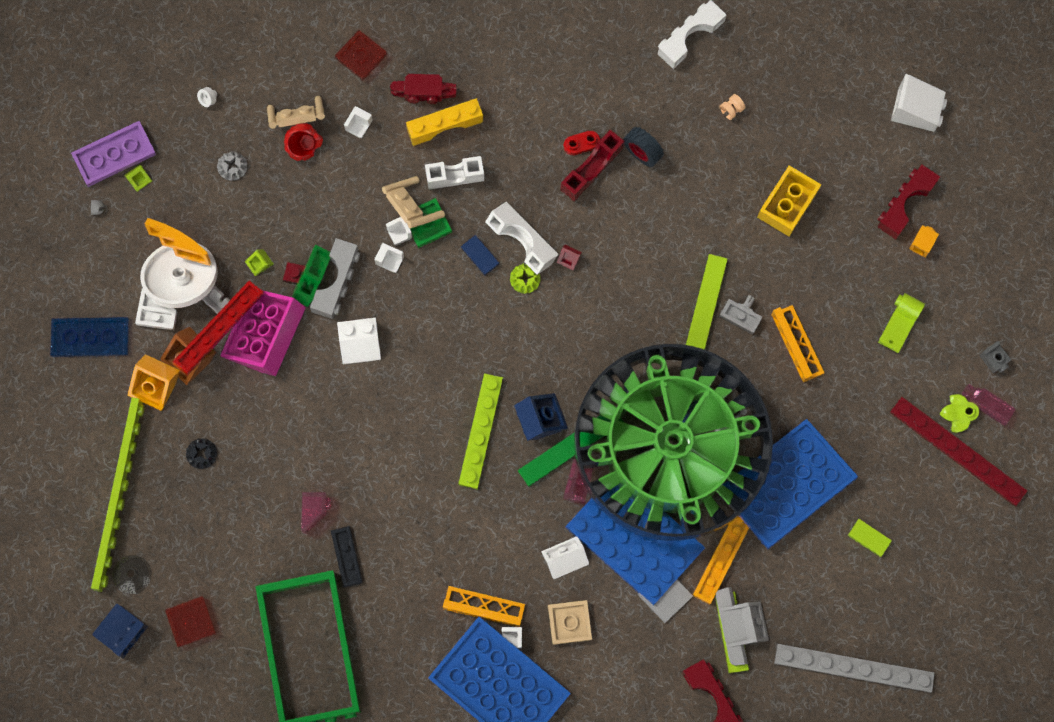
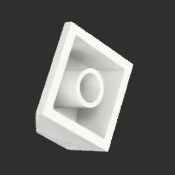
(359, 340)

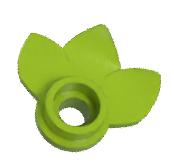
(957, 413)

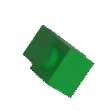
(311, 275)

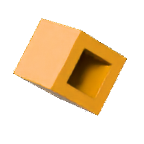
(924, 241)

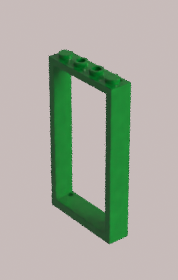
(329, 576)

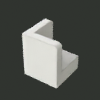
(358, 122)
(398, 231)
(389, 258)
(513, 635)

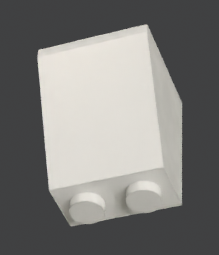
(919, 104)

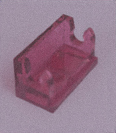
(575, 488)

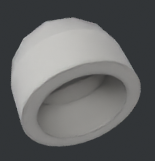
(95, 204)

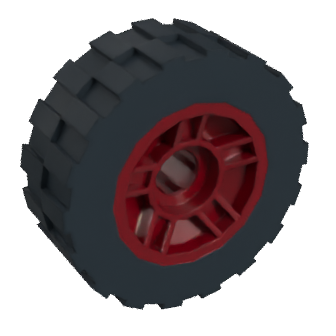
(643, 146)

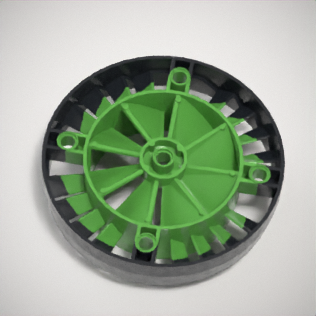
(718, 447)

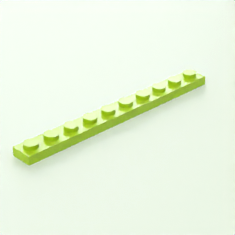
(116, 502)

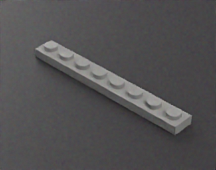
(854, 668)

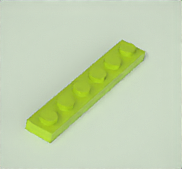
(480, 431)

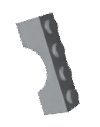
(327, 300)

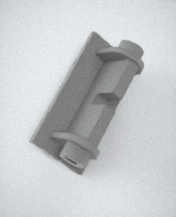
(214, 301)

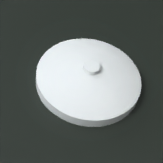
(176, 280)

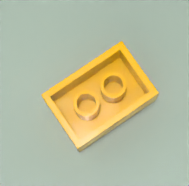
(789, 201)

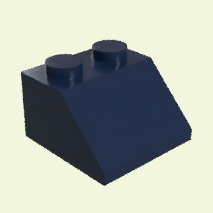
(540, 416)

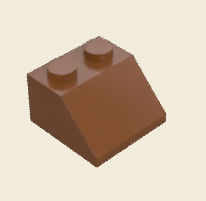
(176, 346)

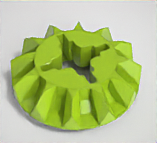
(519, 285)

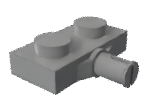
(741, 315)

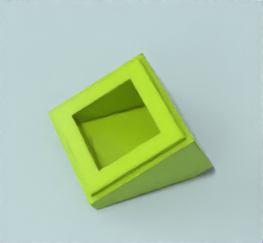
(138, 178)
(259, 262)

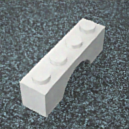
(707, 19)
(507, 221)

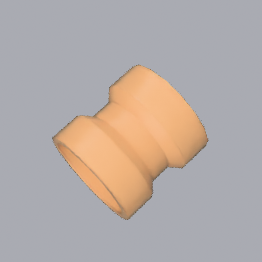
(733, 106)

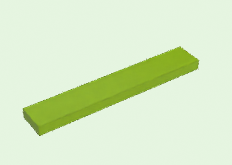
(706, 301)

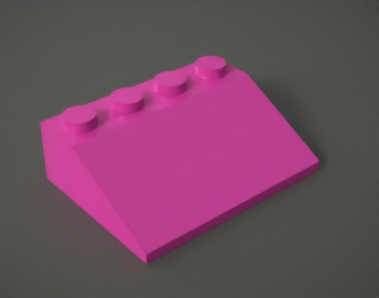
(264, 333)

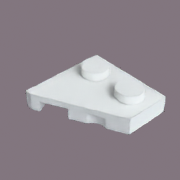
(154, 315)

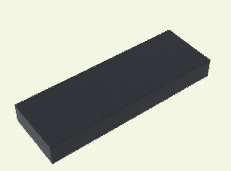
(346, 557)

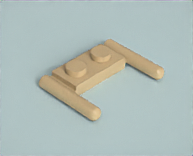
(296, 116)
(405, 204)

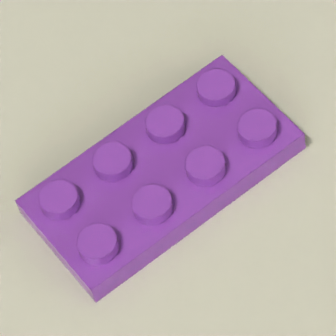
(113, 153)

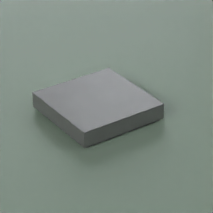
(670, 602)

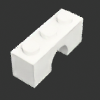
(466, 172)

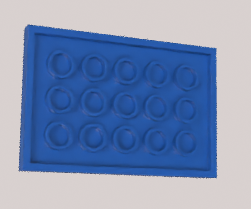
(799, 482)
(642, 562)
(497, 679)

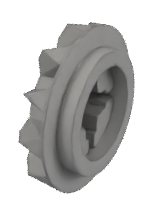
(233, 173)

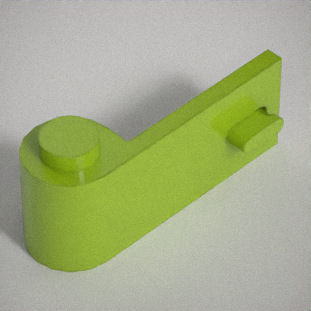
(901, 322)

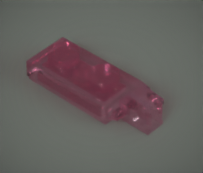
(989, 403)

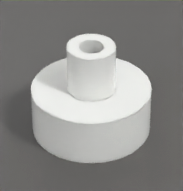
(207, 96)

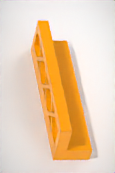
(793, 344)
(483, 613)

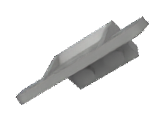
(740, 624)

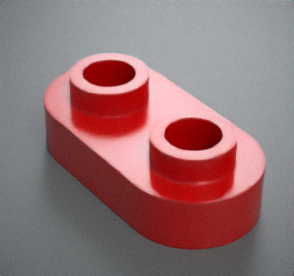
(581, 142)

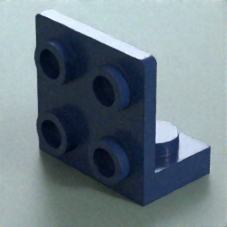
(120, 631)

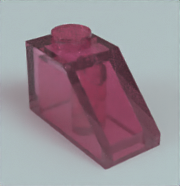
(313, 509)

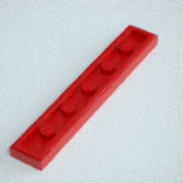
(218, 327)

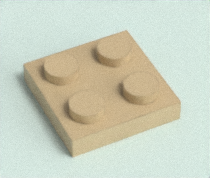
(569, 622)

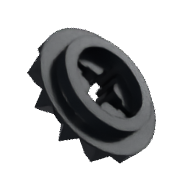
(199, 462)

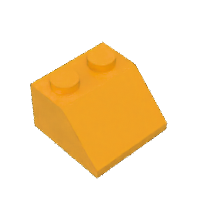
(153, 382)

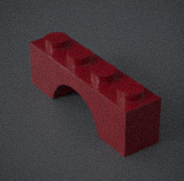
(599, 159)
(895, 219)
(700, 677)

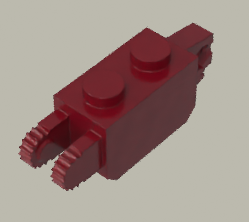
(423, 88)

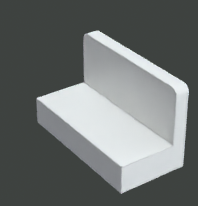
(565, 557)

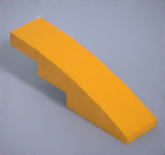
(182, 244)

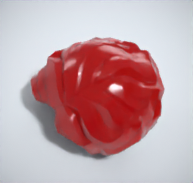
(302, 141)

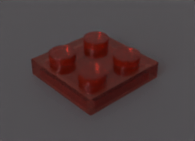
(360, 55)
(190, 621)

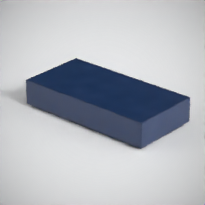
(480, 255)

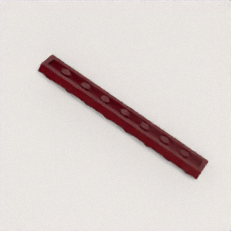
(958, 451)

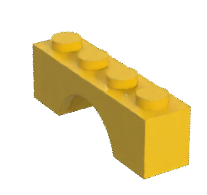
(428, 126)

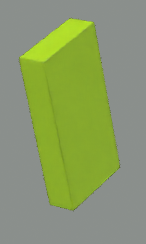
(869, 538)

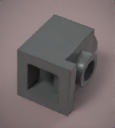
(989, 359)

